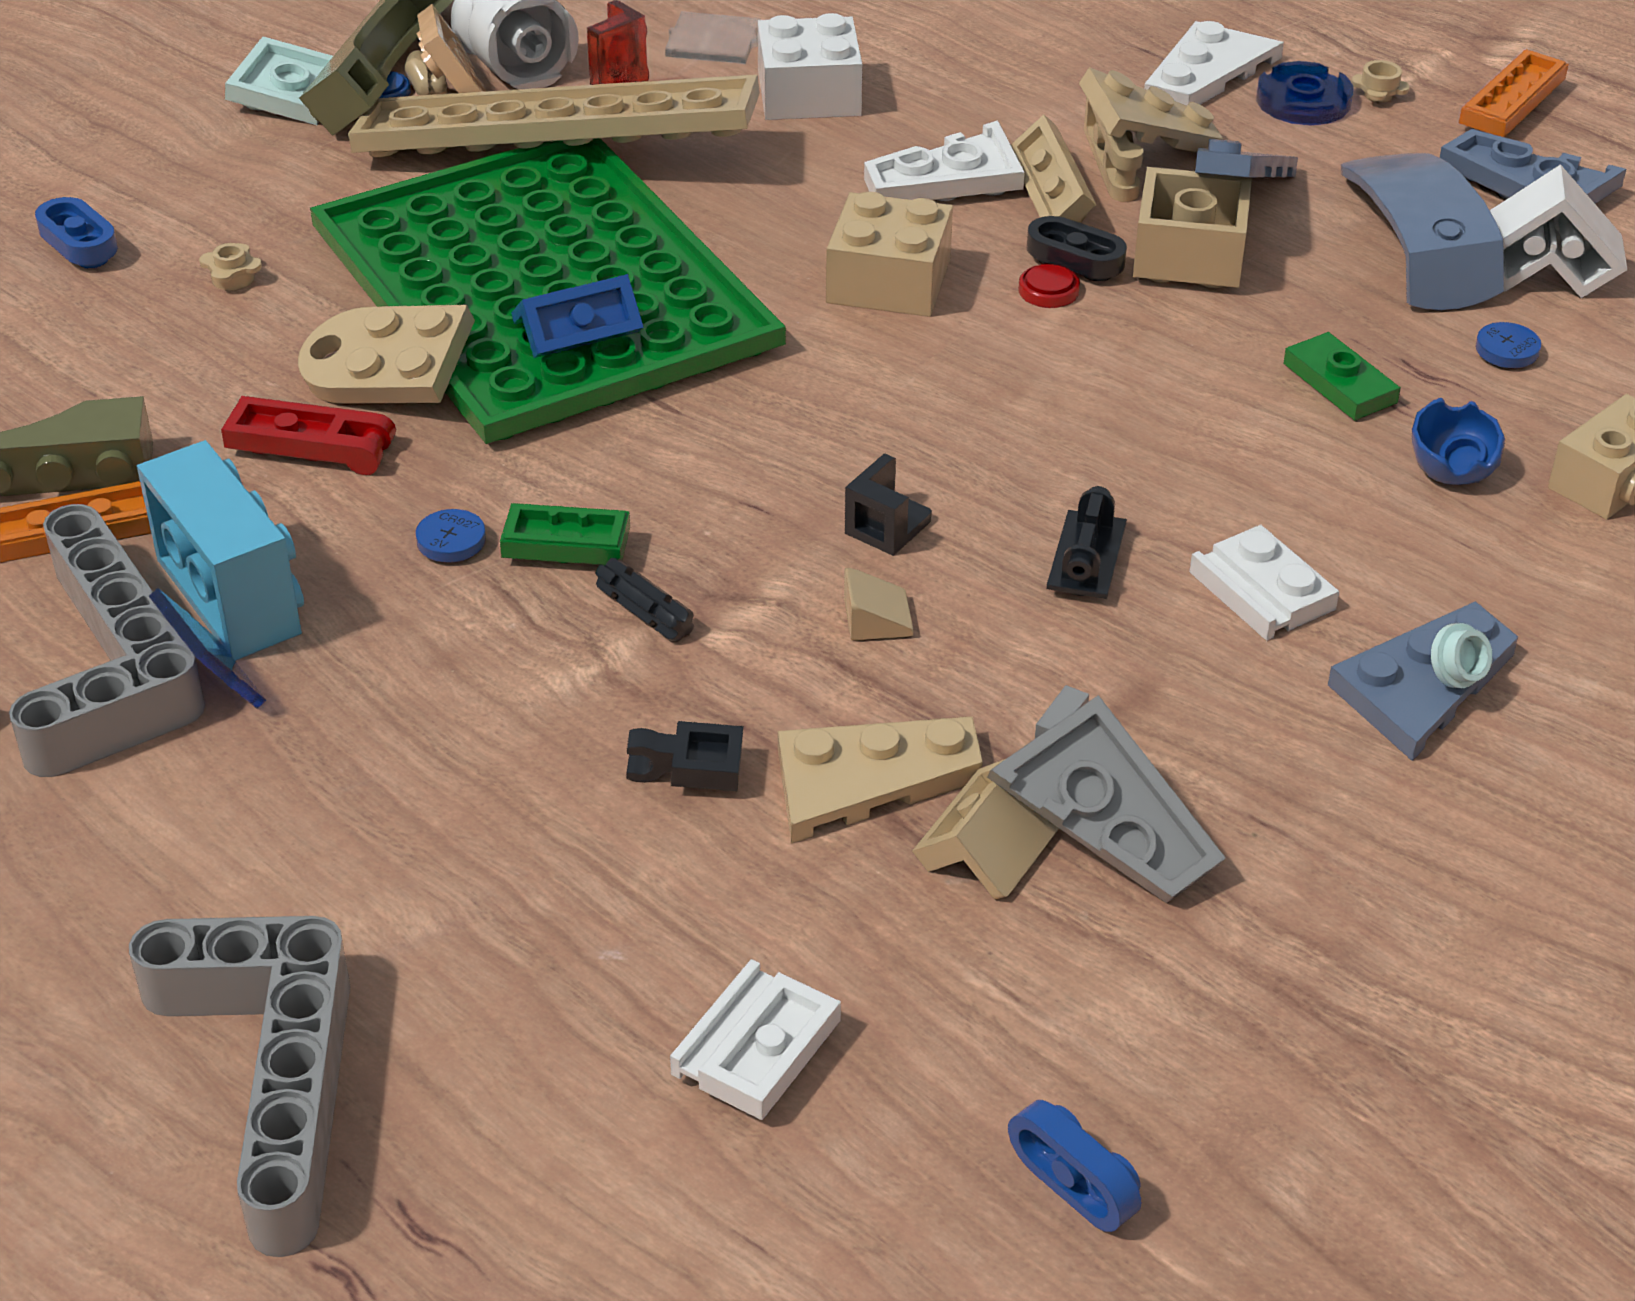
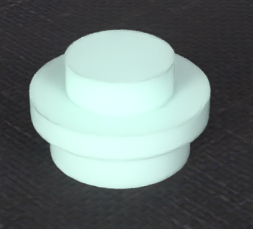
(1460, 655)

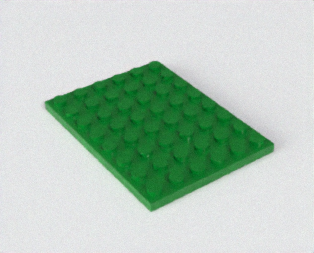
(533, 228)

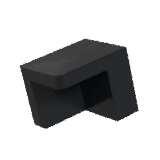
(878, 512)

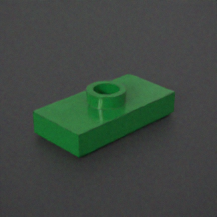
(1341, 375)
(564, 534)

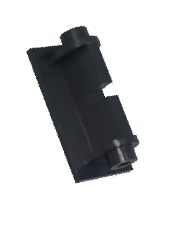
(1088, 546)

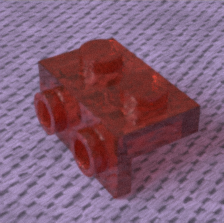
(618, 46)

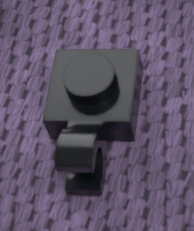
(696, 756)

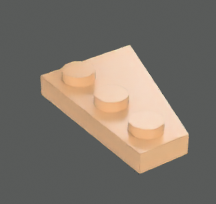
(445, 53)

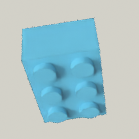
(222, 549)

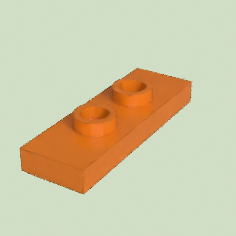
(1513, 93)

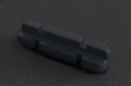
(644, 599)

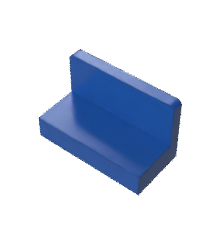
(579, 316)

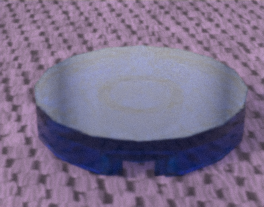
(1304, 93)

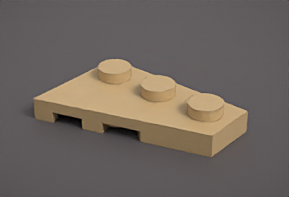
(1147, 112)
(859, 767)

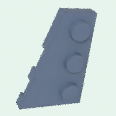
(1511, 166)

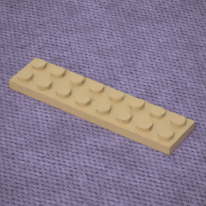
(555, 114)

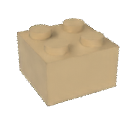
(1192, 227)
(889, 253)

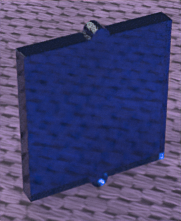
(207, 648)

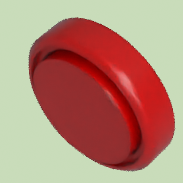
(1049, 286)

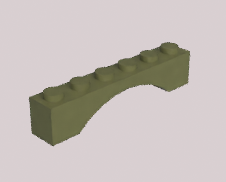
(361, 66)
(77, 449)

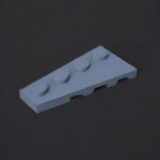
(1226, 158)

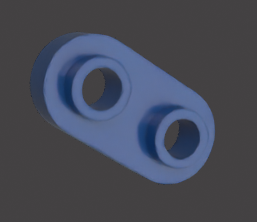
(76, 231)
(1075, 1165)

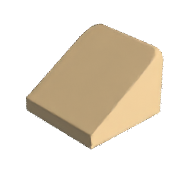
(875, 607)

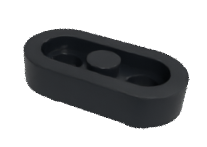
(1077, 247)

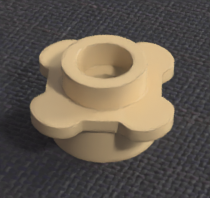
(1380, 81)
(231, 266)

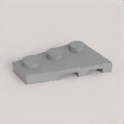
(1110, 799)

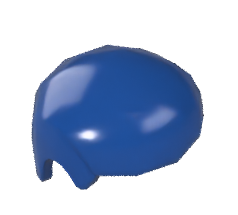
(1457, 442)

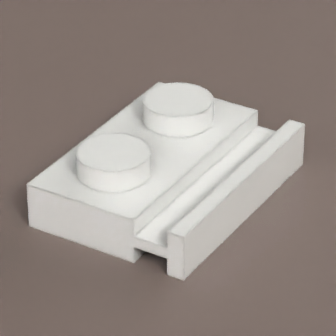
(1264, 582)
(756, 1039)

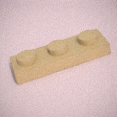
(1052, 173)

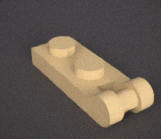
(1115, 157)

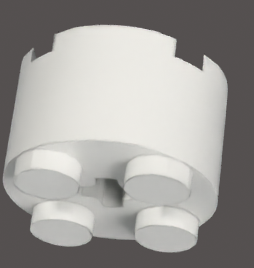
(523, 40)

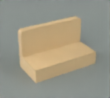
(989, 832)

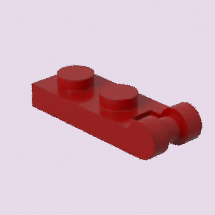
(309, 432)

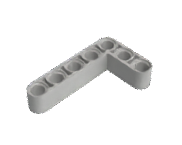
(124, 702)
(301, 983)

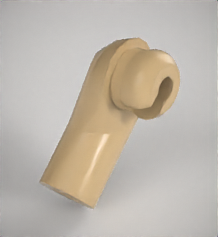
(421, 79)

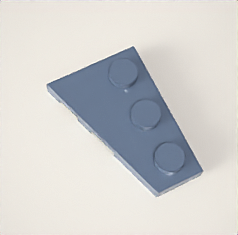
(1397, 684)

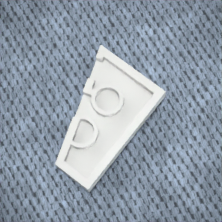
(1210, 58)
(955, 170)

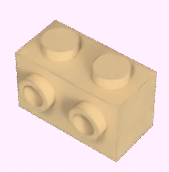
(1598, 461)

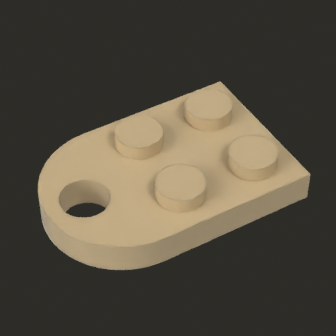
(386, 354)

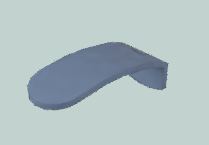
(1442, 227)

